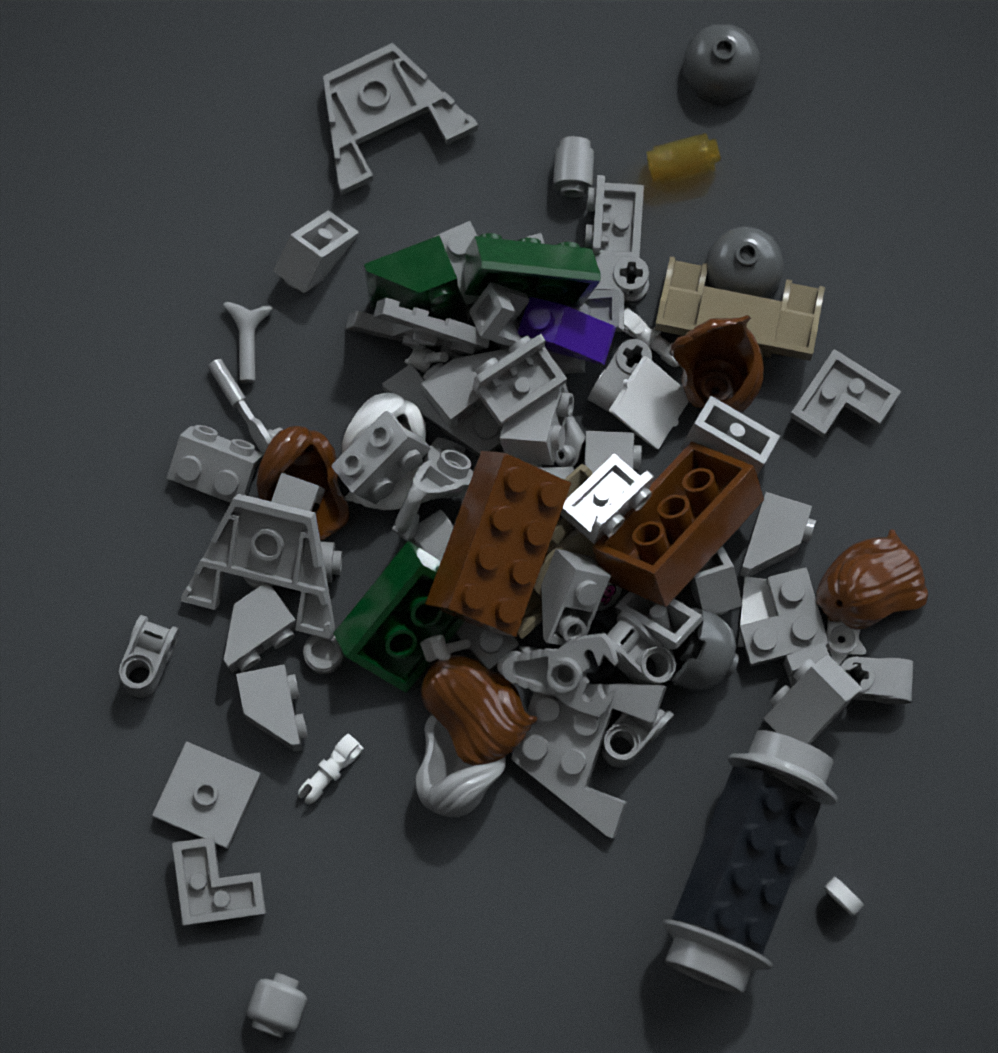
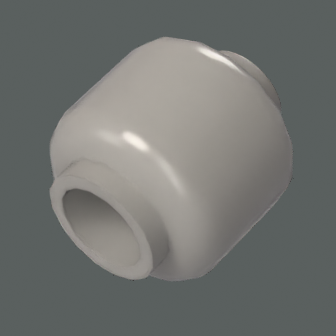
(276, 1005)

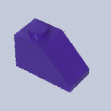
(567, 330)

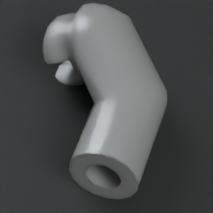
(573, 445)

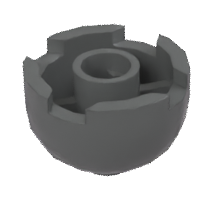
(721, 63)
(745, 262)
(705, 654)

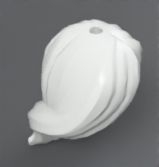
(409, 417)

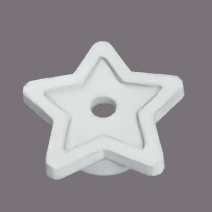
(851, 645)

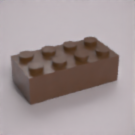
(682, 525)
(498, 543)

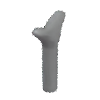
(247, 323)

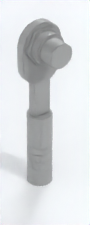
(237, 399)

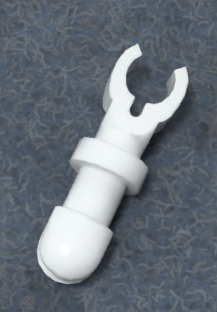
(639, 330)
(344, 753)

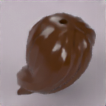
(720, 358)
(309, 458)
(872, 582)
(476, 709)

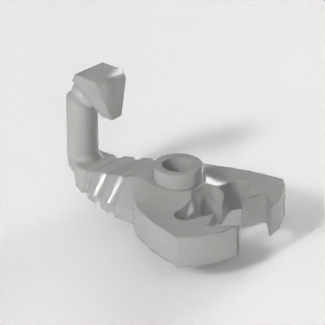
(442, 475)
(562, 671)

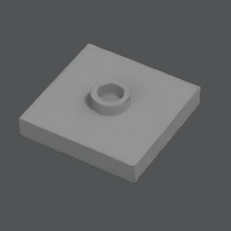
(207, 795)

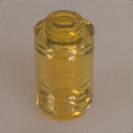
(683, 158)

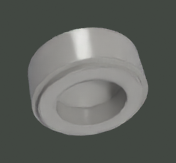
(323, 654)

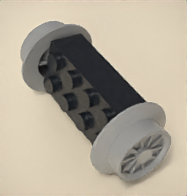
(748, 860)

